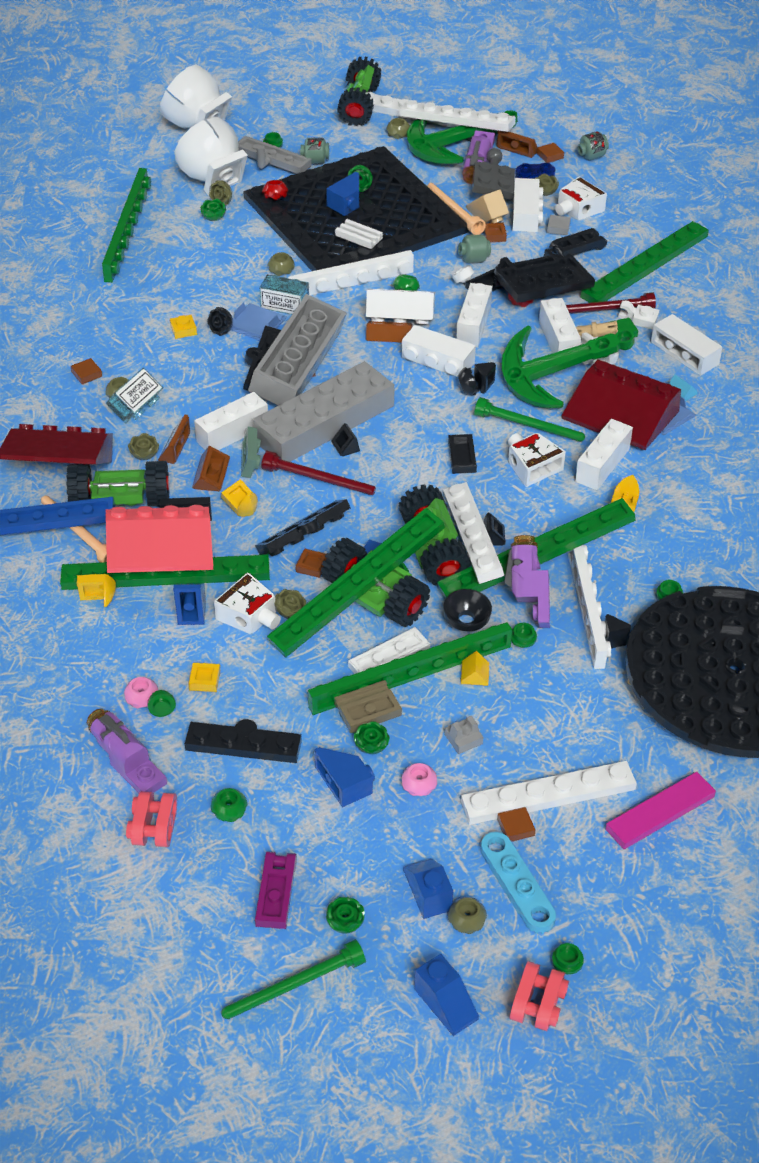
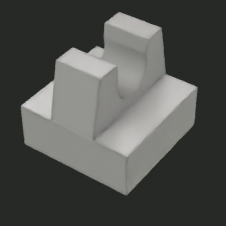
(464, 735)

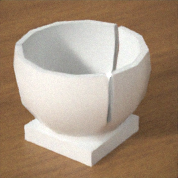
(199, 96)
(211, 158)

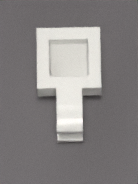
(641, 316)

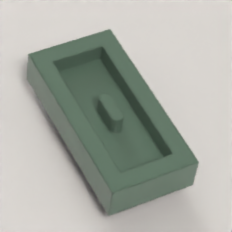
(250, 448)

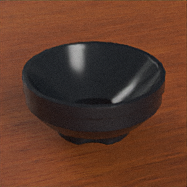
(467, 603)

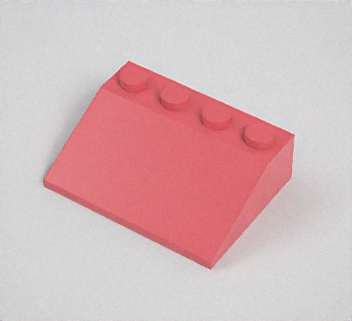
(158, 539)

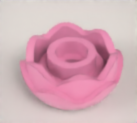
(139, 691)
(419, 779)

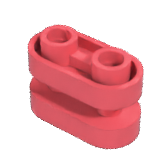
(143, 810)
(547, 1012)

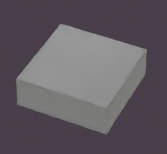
(558, 225)

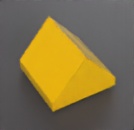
(475, 670)

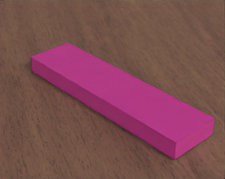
(660, 810)

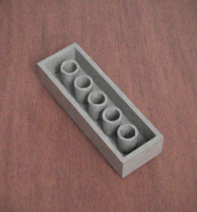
(297, 351)
(321, 411)

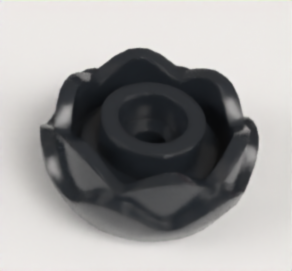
(220, 321)
(467, 381)

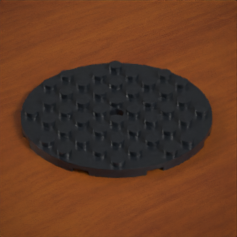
(683, 673)

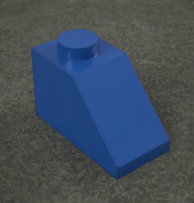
(344, 194)
(190, 603)
(344, 775)
(430, 887)
(445, 994)

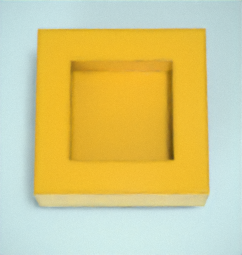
(183, 326)
(204, 677)

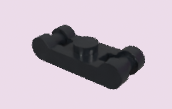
(578, 242)

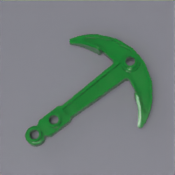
(426, 145)
(520, 374)

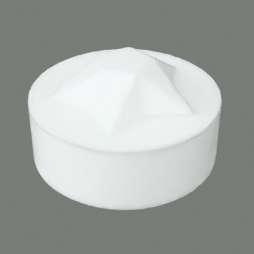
(463, 274)

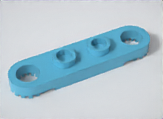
(518, 882)

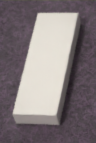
(395, 648)

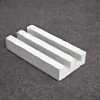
(359, 234)

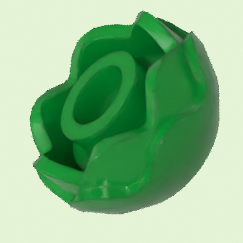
(366, 176)
(213, 209)
(406, 282)
(371, 730)
(229, 812)
(341, 907)

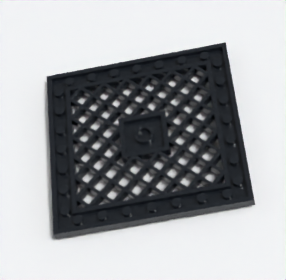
(394, 201)

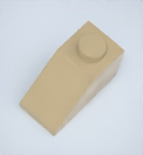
(489, 207)

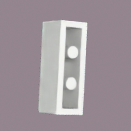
(527, 205)
(400, 305)
(474, 313)
(558, 325)
(686, 344)
(437, 350)
(228, 422)
(603, 454)

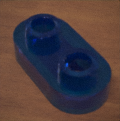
(532, 171)

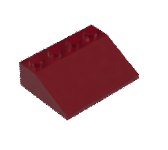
(626, 397)
(57, 446)

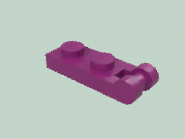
(275, 890)

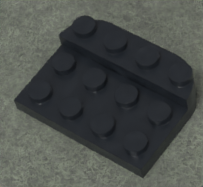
(542, 276)

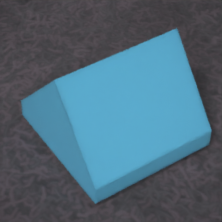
(687, 390)

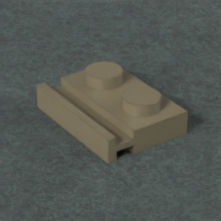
(368, 705)

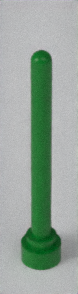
(485, 408)
(349, 956)

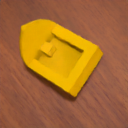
(628, 490)
(240, 499)
(96, 587)

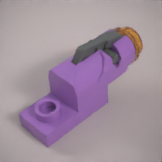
(478, 149)
(526, 580)
(125, 751)

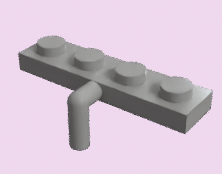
(273, 155)

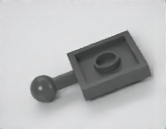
(492, 177)

